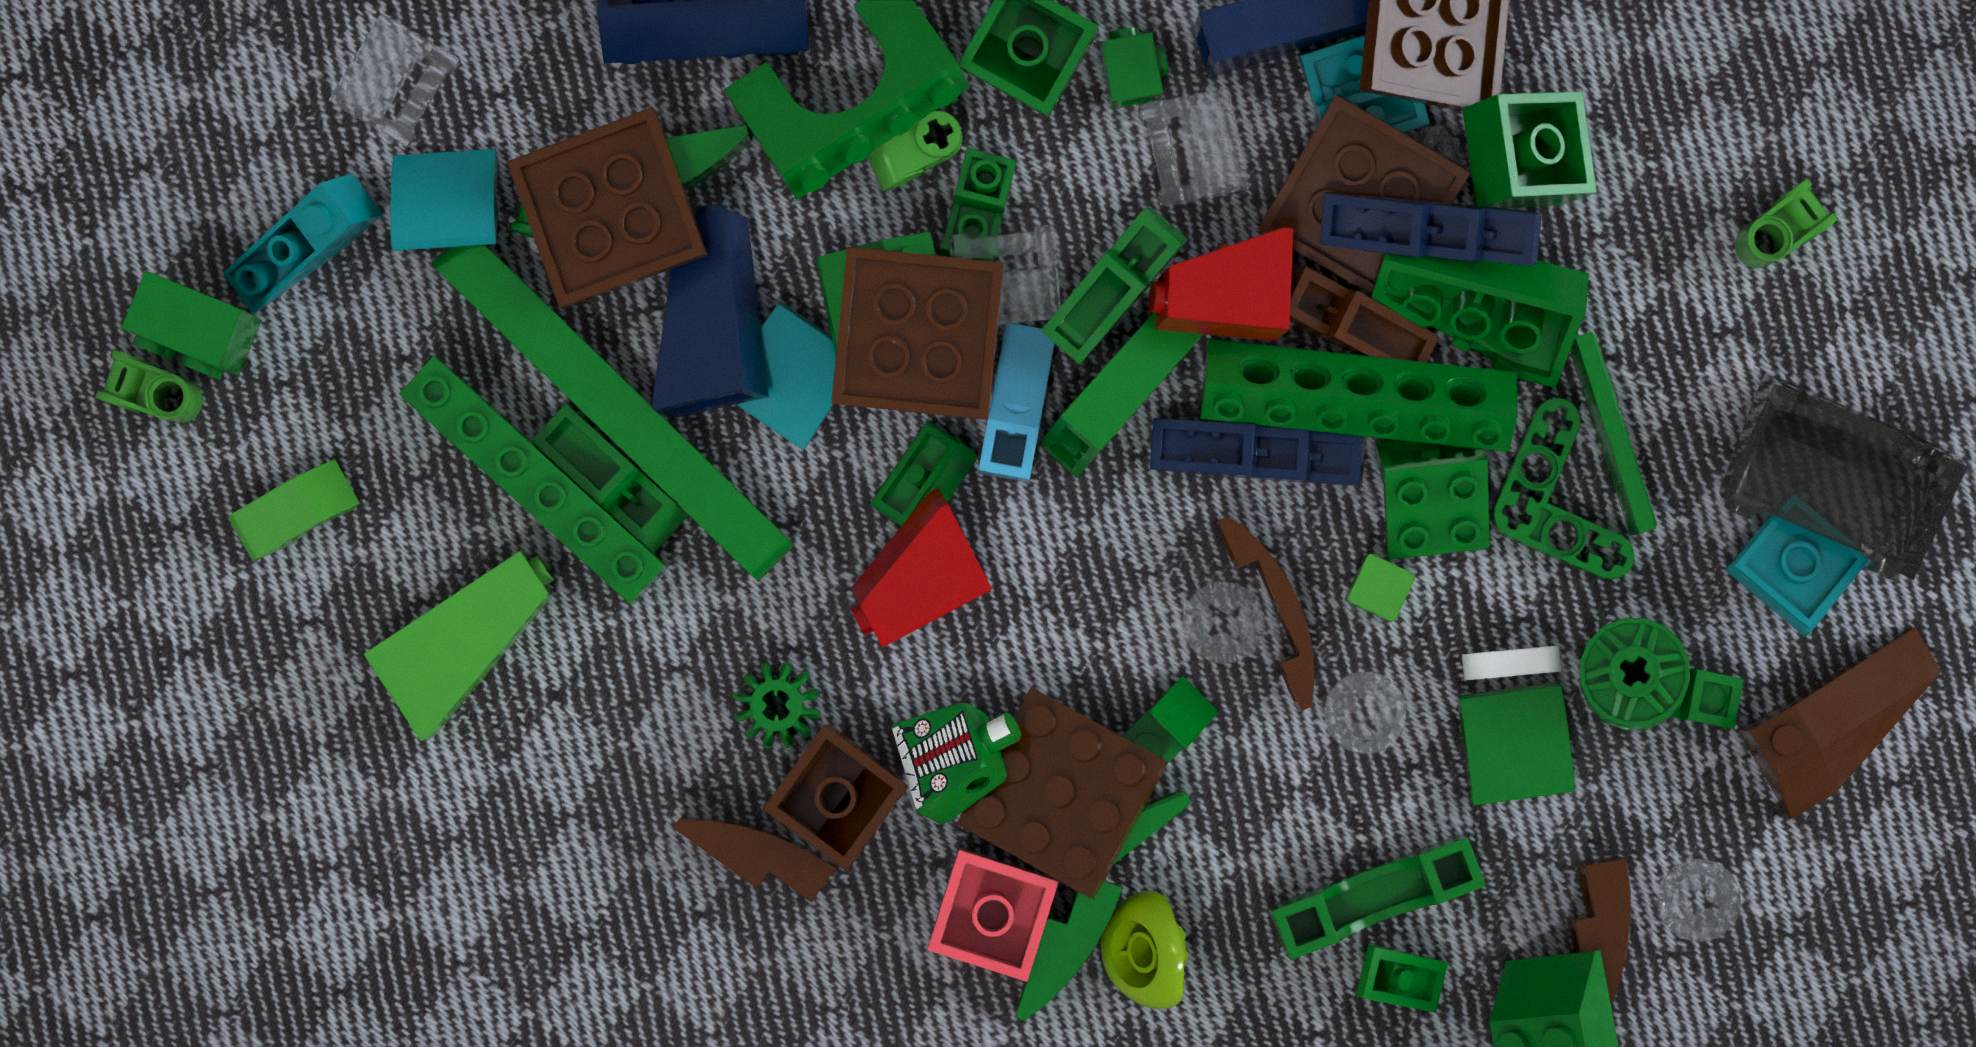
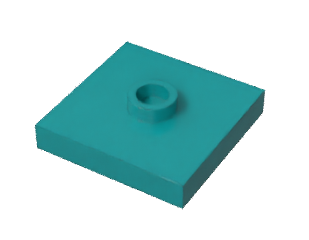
(1795, 571)

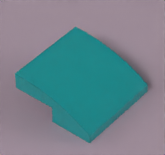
(1338, 69)
(444, 199)
(798, 375)

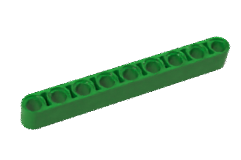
(614, 407)

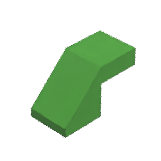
(293, 510)

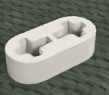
(1511, 662)

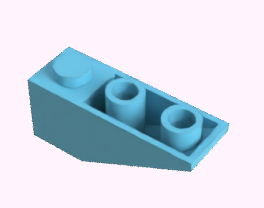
(1016, 403)

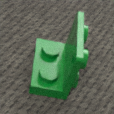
(1433, 498)

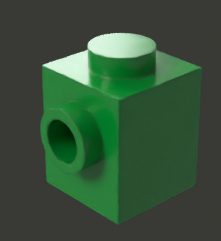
(1132, 67)

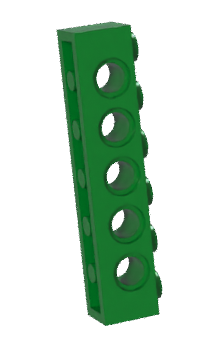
(1359, 395)
(533, 480)

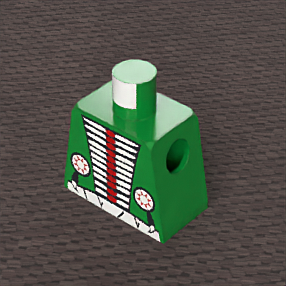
(953, 757)

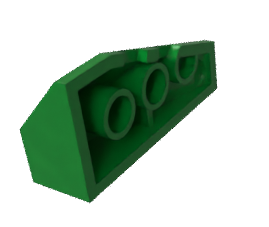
(1502, 310)

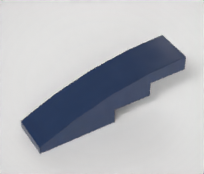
(1430, 228)
(1257, 452)

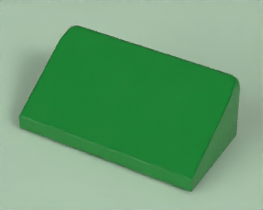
(928, 464)

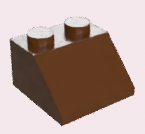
(836, 796)

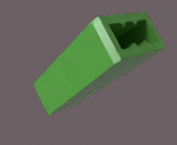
(454, 645)

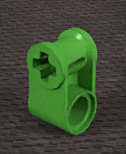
(909, 155)
(1789, 222)
(142, 388)

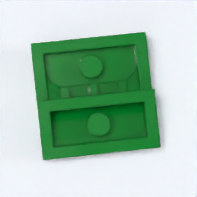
(1516, 743)

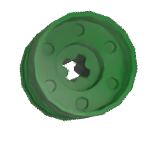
(1642, 704)

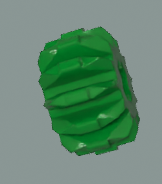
(759, 705)

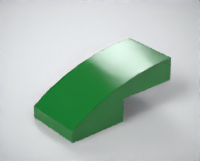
(1709, 697)

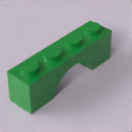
(1376, 894)

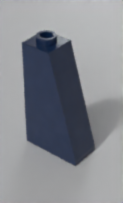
(1267, 29)
(712, 324)

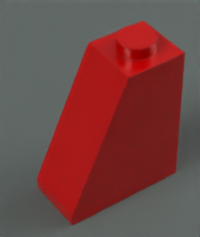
(1229, 290)
(918, 574)

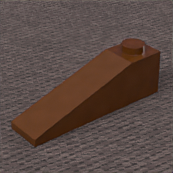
(1832, 727)

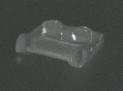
(380, 72)
(1211, 145)
(1025, 292)

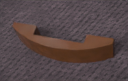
(1298, 669)

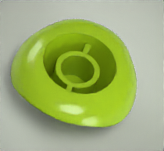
(1145, 951)

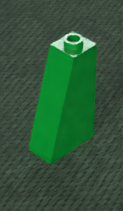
(1115, 395)

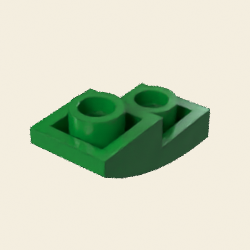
(979, 197)

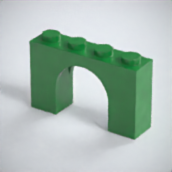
(816, 146)

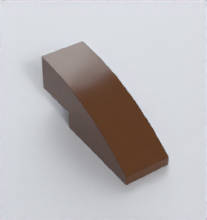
(1354, 319)
(756, 852)
(1608, 915)

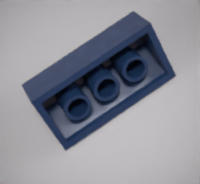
(700, 28)

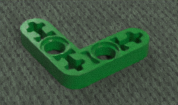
(1542, 514)

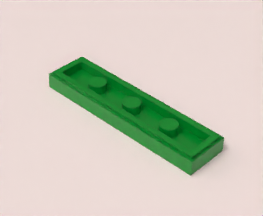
(1612, 434)

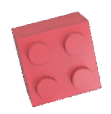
(993, 914)

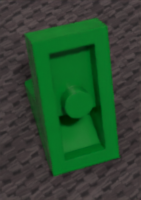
(1172, 720)
(1401, 978)

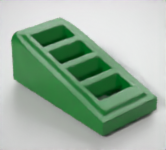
(1153, 817)

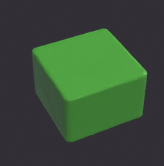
(1379, 588)

